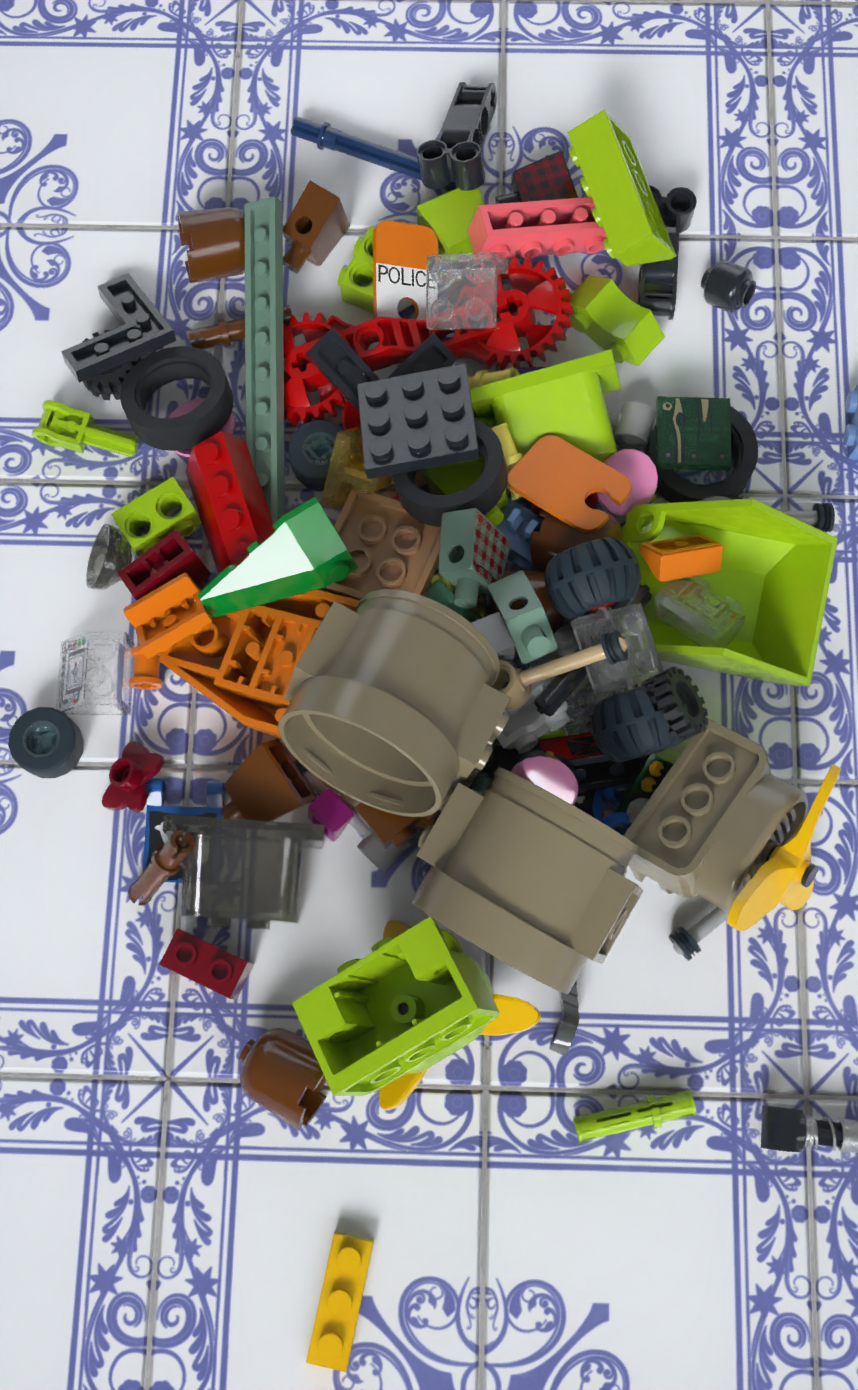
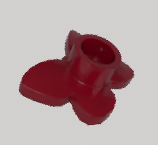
(130, 777)

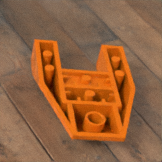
(251, 654)

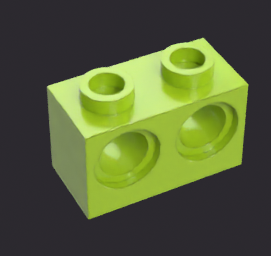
(359, 271)
(151, 511)

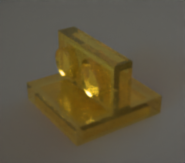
(348, 470)

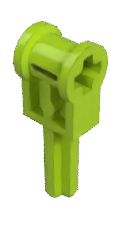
(76, 429)

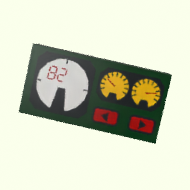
(643, 784)

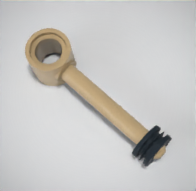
(519, 689)

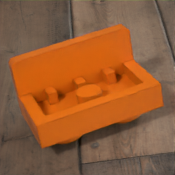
(167, 615)

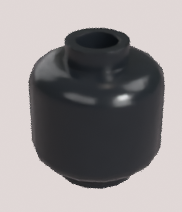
(728, 286)

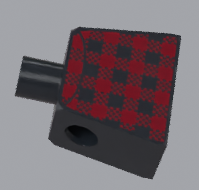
(541, 181)

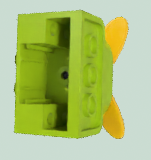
(403, 1012)

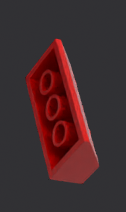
(228, 498)

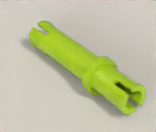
(634, 1116)

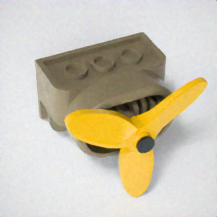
(729, 829)

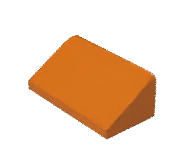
(682, 557)

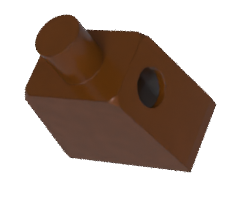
(313, 227)
(266, 785)

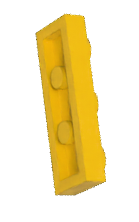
(340, 1301)

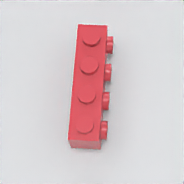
(536, 228)

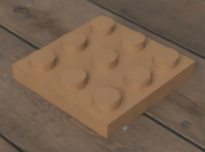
(386, 546)

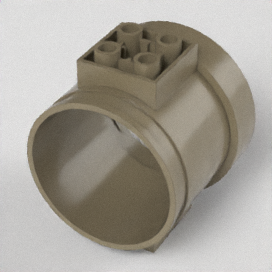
(395, 702)
(527, 878)

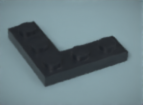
(140, 333)
(346, 369)

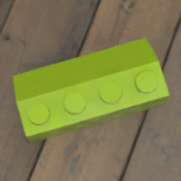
(619, 192)

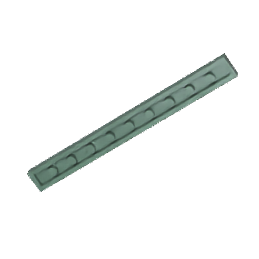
(265, 348)

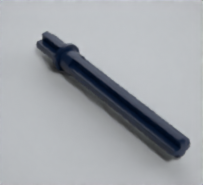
(336, 140)

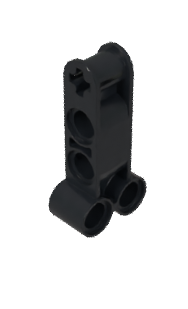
(457, 151)
(659, 279)

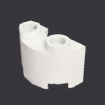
(527, 724)

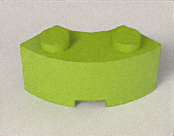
(614, 320)

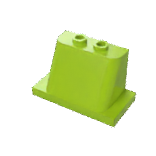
(556, 401)

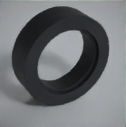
(169, 366)
(745, 449)
(480, 495)

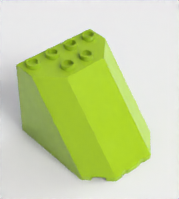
(768, 565)

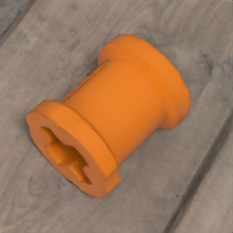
(145, 671)

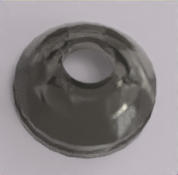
(107, 558)

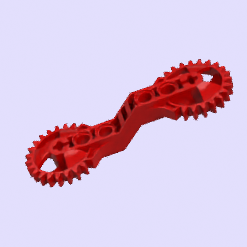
(401, 337)

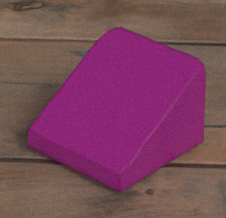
(330, 812)

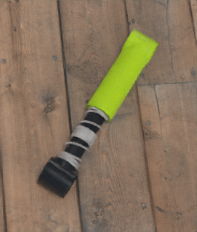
(792, 1131)

